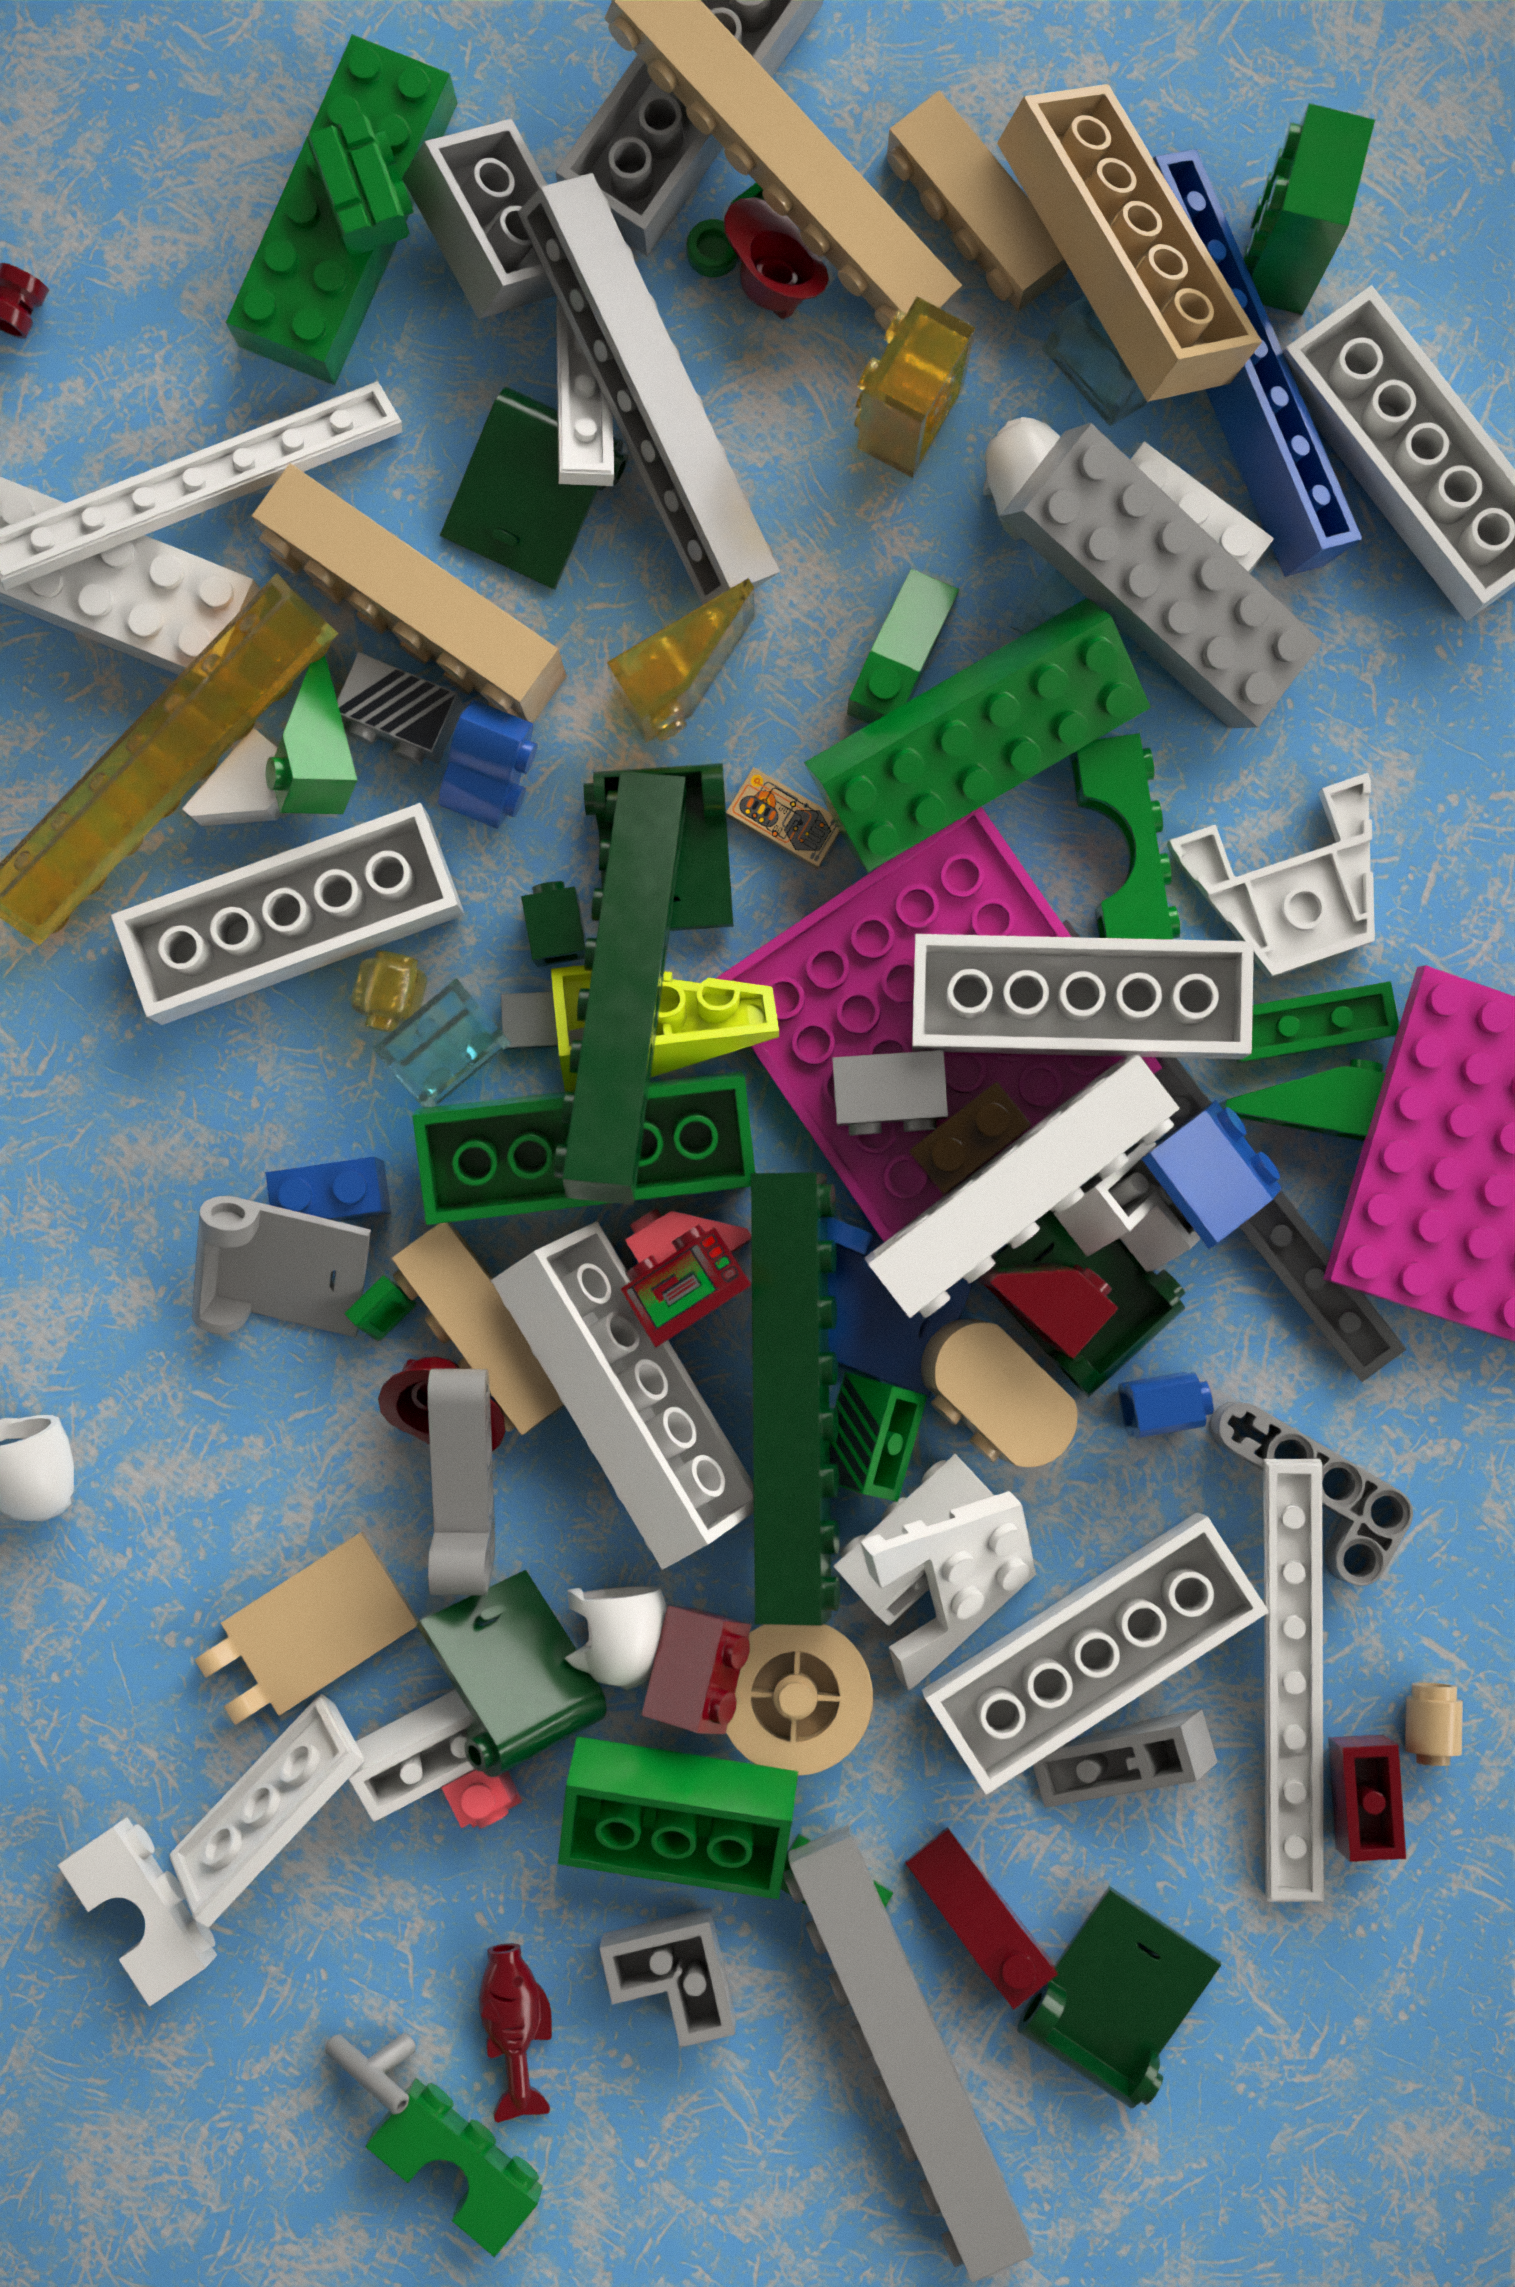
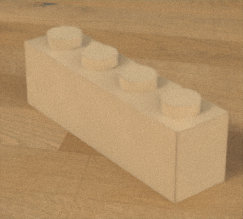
(975, 200)
(472, 1315)

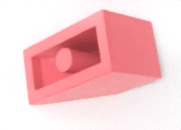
(656, 1232)

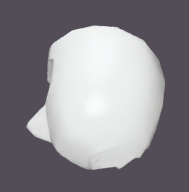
(1013, 458)
(35, 1470)
(622, 1633)

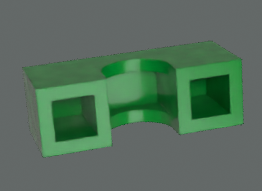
(428, 2130)

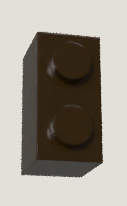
(969, 1138)

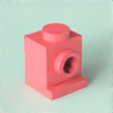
(481, 1798)

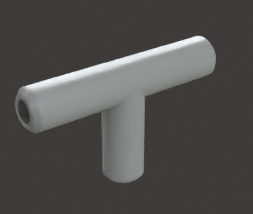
(372, 2071)

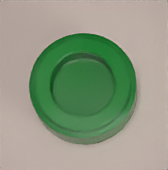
(710, 249)

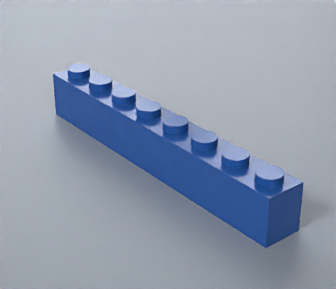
(1263, 405)

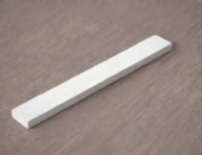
(194, 484)
(1293, 1680)

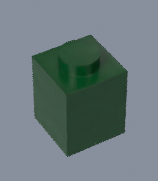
(554, 924)

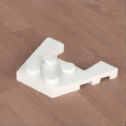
(1302, 905)
(970, 1569)

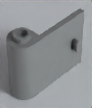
(275, 1267)

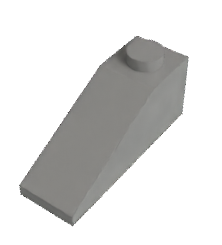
(1128, 1759)

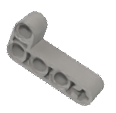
(461, 1482)
(1352, 1504)

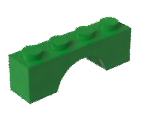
(1113, 781)

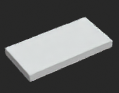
(265, 1809)

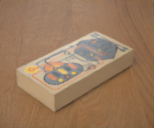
(784, 818)

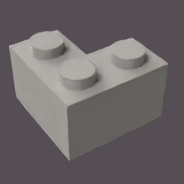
(675, 1957)

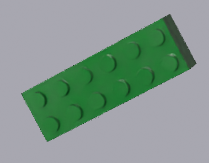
(303, 287)
(978, 734)
(502, 1152)

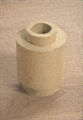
(1433, 1723)

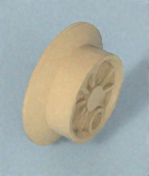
(800, 1698)

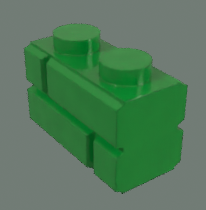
(358, 184)

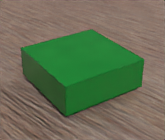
(380, 1308)

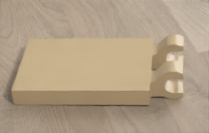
(312, 1628)

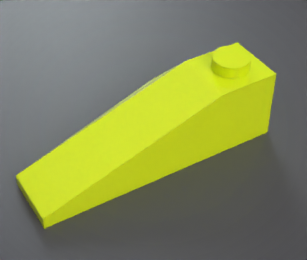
(693, 1019)

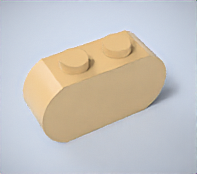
(998, 1394)

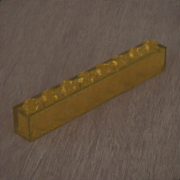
(160, 758)

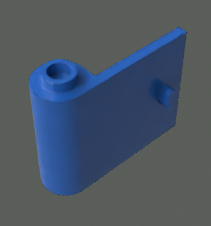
(871, 1325)

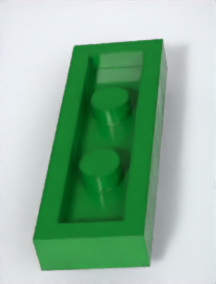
(1323, 1021)

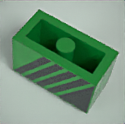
(875, 1435)

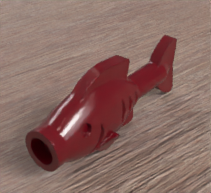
(513, 2015)

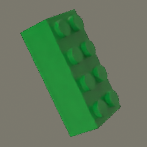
(1306, 205)
(677, 1817)

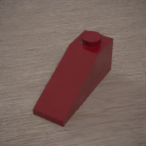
(982, 1918)

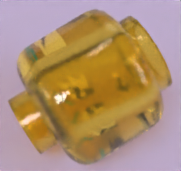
(388, 990)

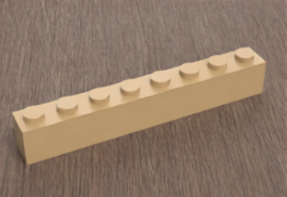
(782, 152)

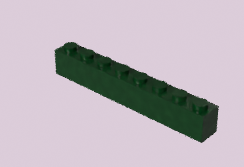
(624, 990)
(792, 1398)

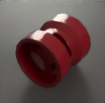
(18, 297)

